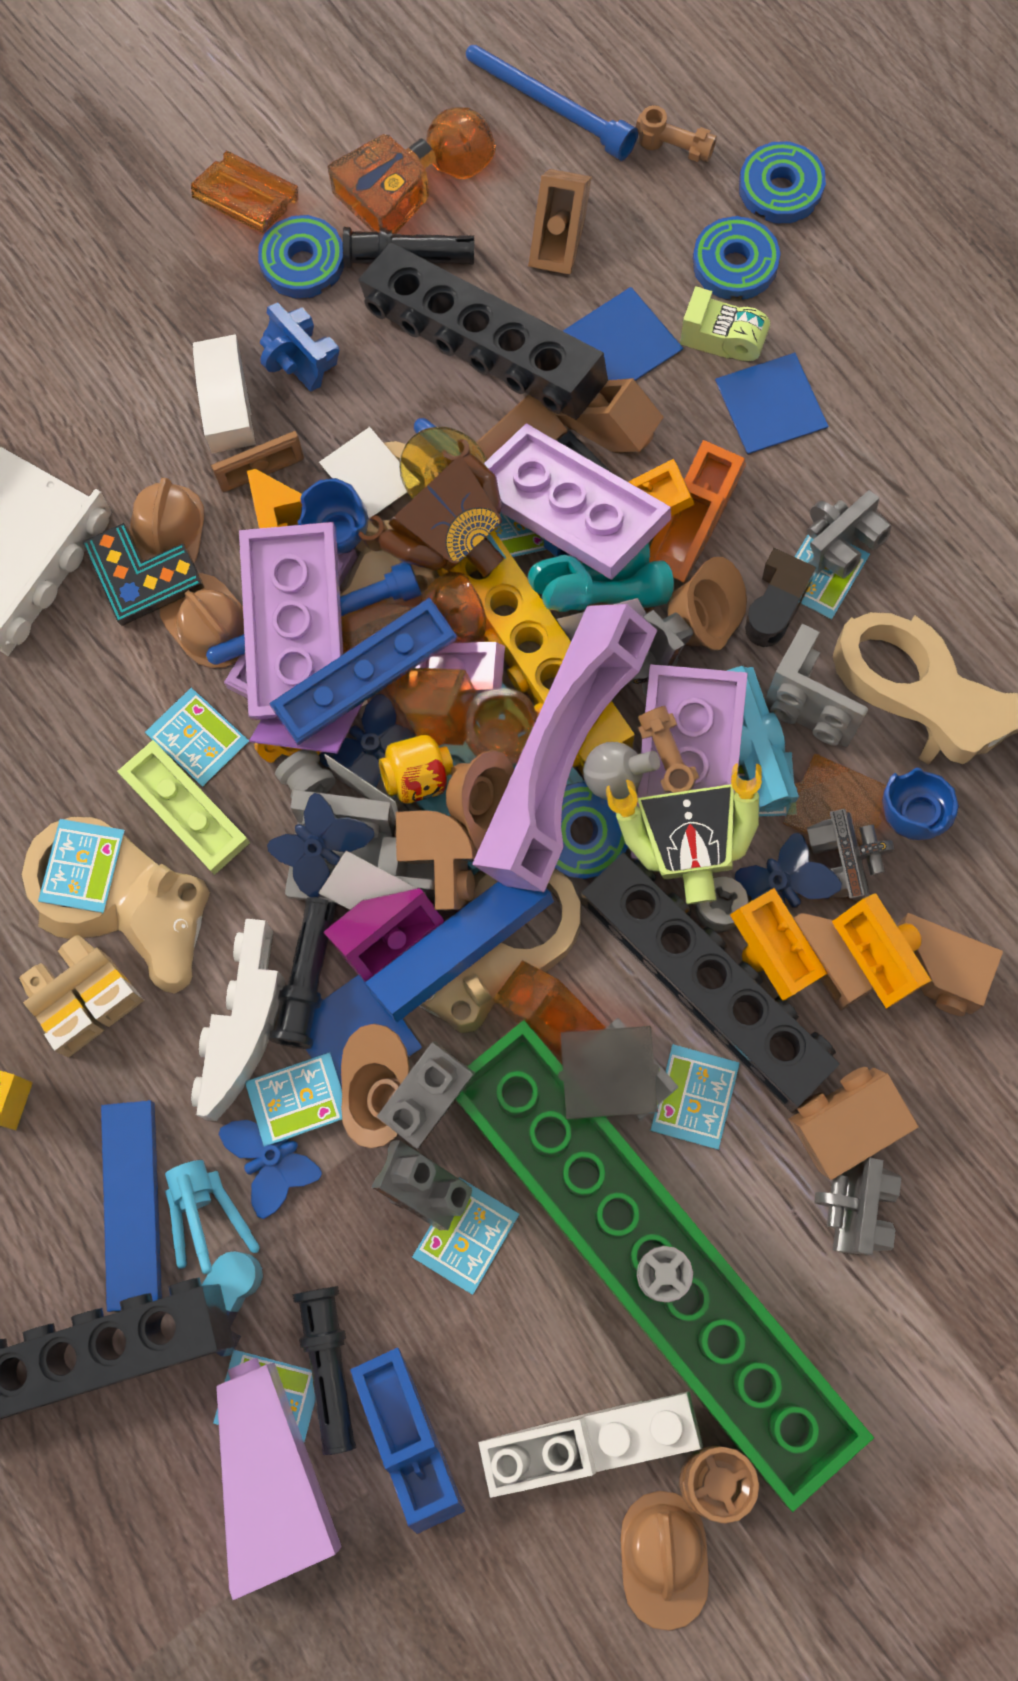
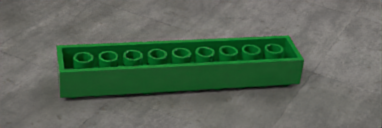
(616, 1213)

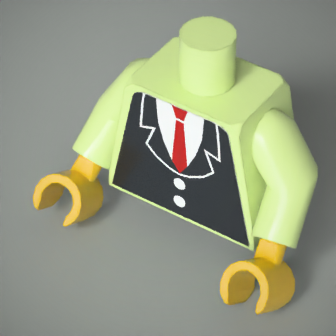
(691, 830)

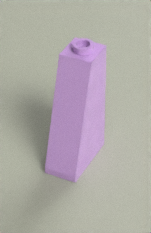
(269, 1486)

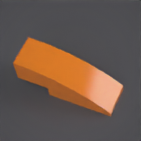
(711, 484)

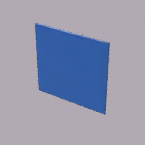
(628, 335)
(771, 403)
(345, 1013)

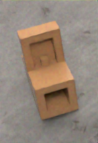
(439, 840)

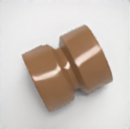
(719, 1484)

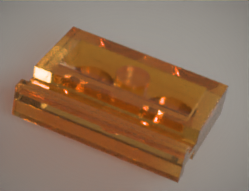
(244, 192)

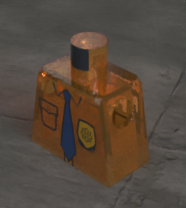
(383, 181)

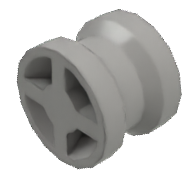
(304, 773)
(715, 913)
(676, 1273)

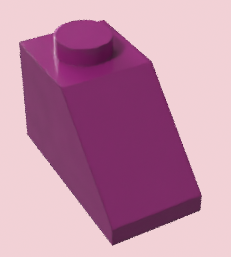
(383, 930)

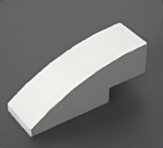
(223, 394)

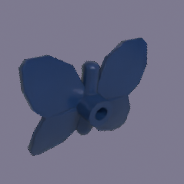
(363, 754)
(315, 841)
(790, 875)

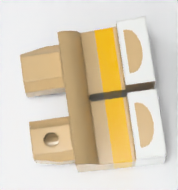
(58, 1000)

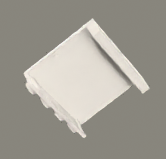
(39, 541)

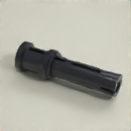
(366, 246)
(301, 995)
(323, 1342)

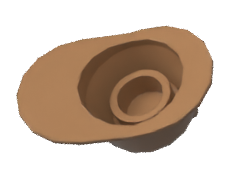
(165, 518)
(711, 603)
(204, 620)
(477, 791)
(371, 1072)
(664, 1561)

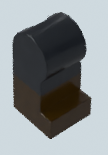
(774, 611)

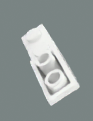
(238, 1041)
(590, 1444)

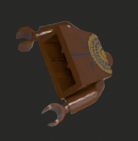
(446, 519)

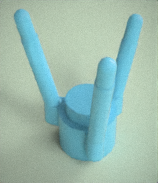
(189, 1191)

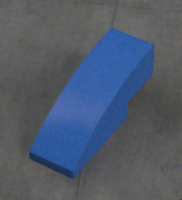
(407, 1441)

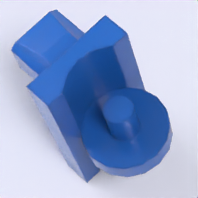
(290, 348)

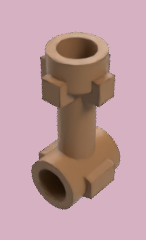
(654, 131)
(657, 725)

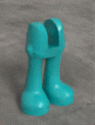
(574, 585)

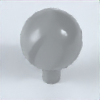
(614, 764)

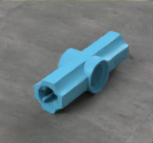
(764, 744)

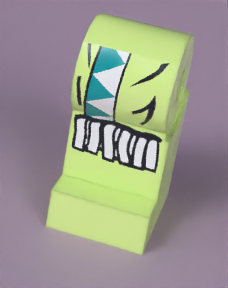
(723, 327)

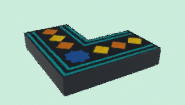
(138, 585)

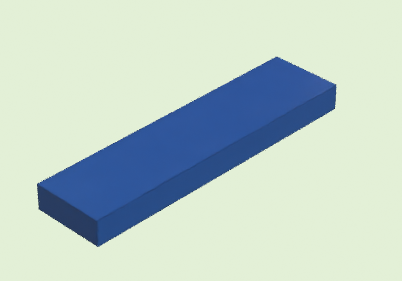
(363, 671)
(454, 947)
(130, 1202)

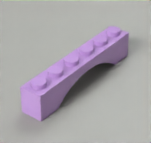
(526, 827)

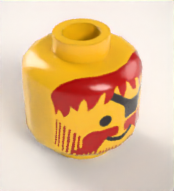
(415, 769)

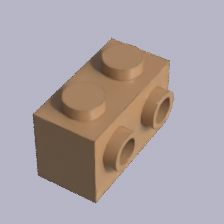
(852, 1121)

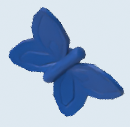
(277, 1162)

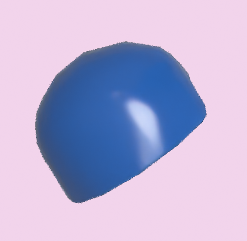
(337, 503)
(919, 804)

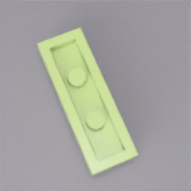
(183, 807)

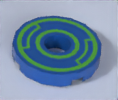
(788, 162)
(299, 235)
(742, 237)
(606, 841)

